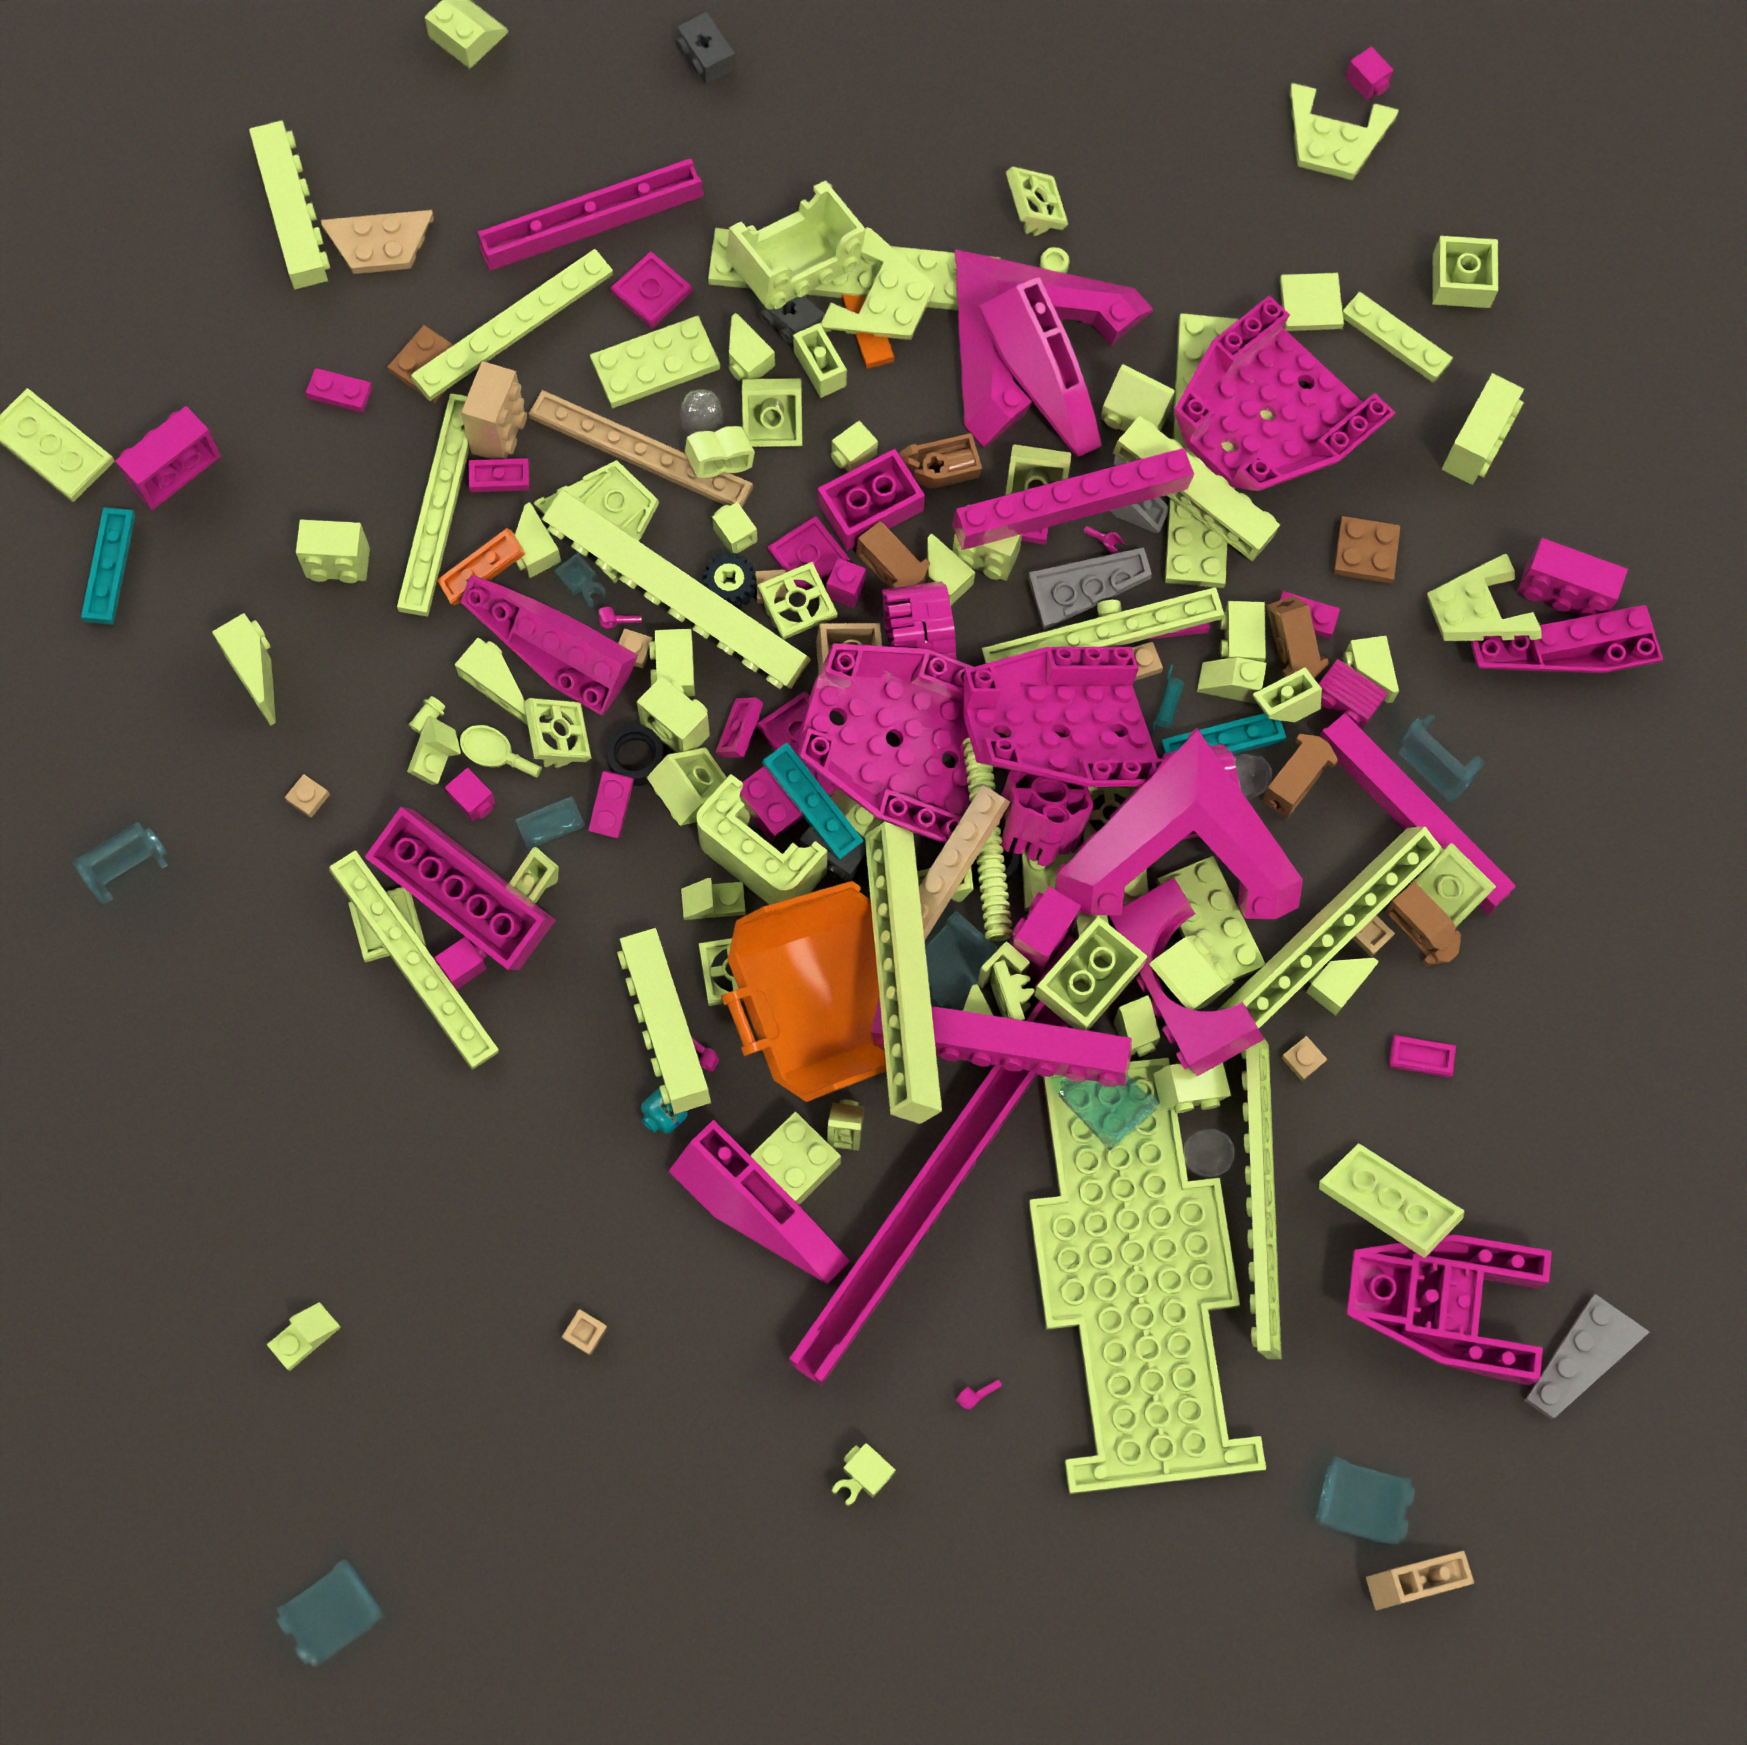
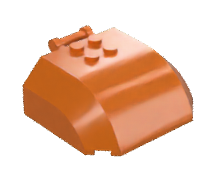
(809, 989)

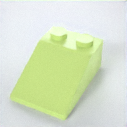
(247, 653)

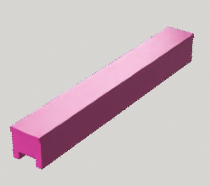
(590, 214)
(1406, 801)

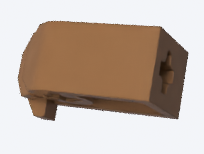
(953, 457)
(890, 558)
(1295, 636)
(1299, 774)
(1425, 925)

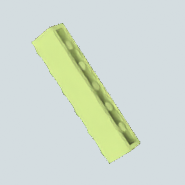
(288, 204)
(1208, 495)
(665, 1021)

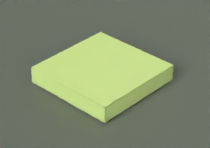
(1312, 301)
(1454, 884)
(369, 943)

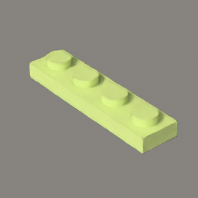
(1396, 337)

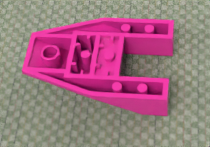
(1437, 1301)

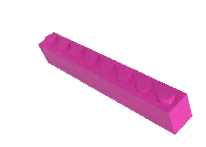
(1072, 499)
(1026, 1046)

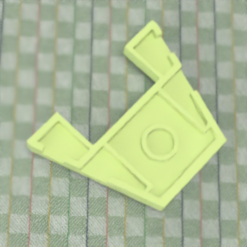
(1332, 144)
(894, 300)
(616, 497)
(1468, 612)

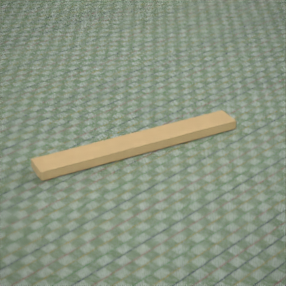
(635, 449)

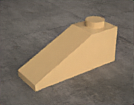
(1419, 1580)

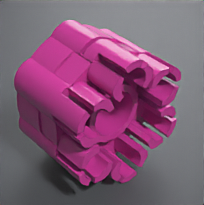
(920, 618)
(1045, 814)

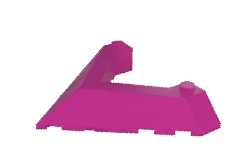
(988, 388)
(1183, 796)

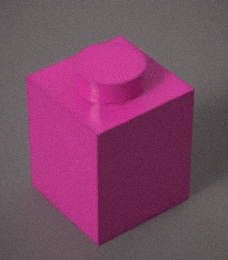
(1369, 73)
(846, 583)
(470, 795)
(461, 962)

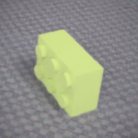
(1484, 430)
(1090, 975)

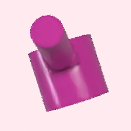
(1108, 540)
(609, 620)
(708, 1059)
(969, 1398)

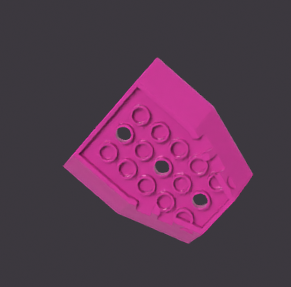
(1256, 370)
(1065, 691)
(902, 693)

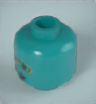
(660, 1116)

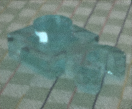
(580, 577)

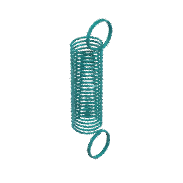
(1166, 709)

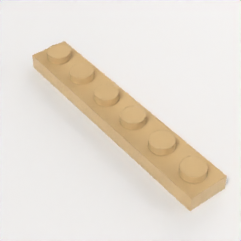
(959, 854)

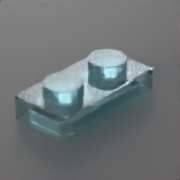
(550, 822)

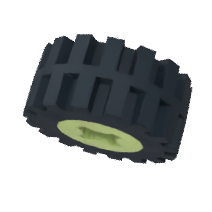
(733, 591)

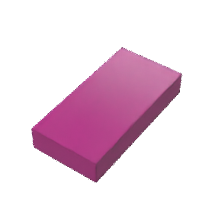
(1422, 1056)

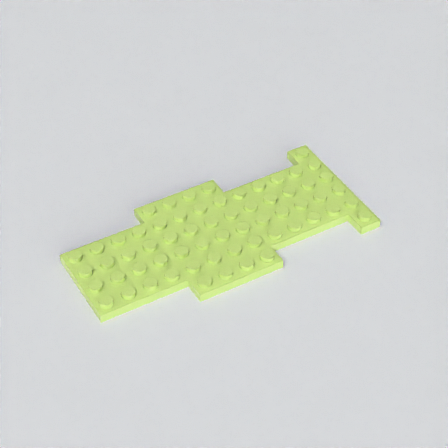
(1137, 1268)

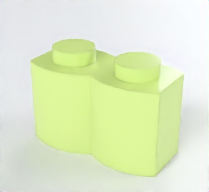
(719, 452)

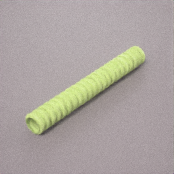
(989, 858)

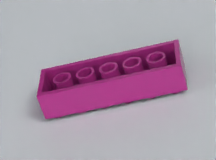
(460, 888)

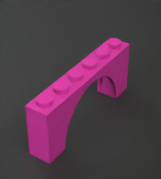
(1201, 1035)

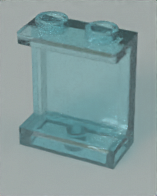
(1436, 763)
(116, 857)
(956, 961)
(1108, 1111)
(1365, 1502)
(330, 1614)

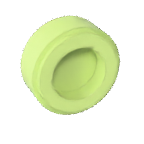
(1055, 260)

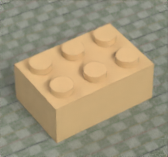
(493, 412)

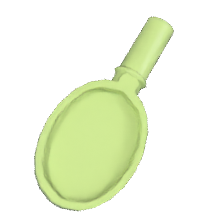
(492, 749)

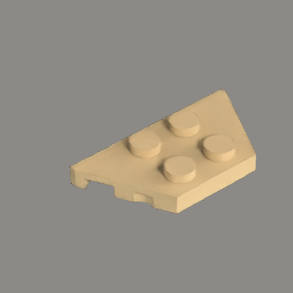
(379, 241)

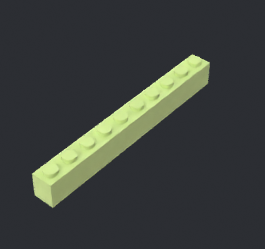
(676, 589)
(1336, 924)
(902, 974)

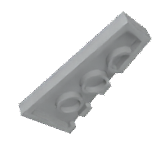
(1081, 585)
(1587, 1351)

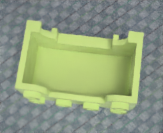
(797, 250)
(748, 857)

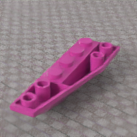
(1043, 361)
(553, 644)
(1580, 645)
(753, 1203)

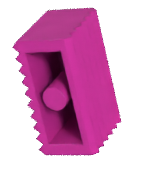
(1351, 693)

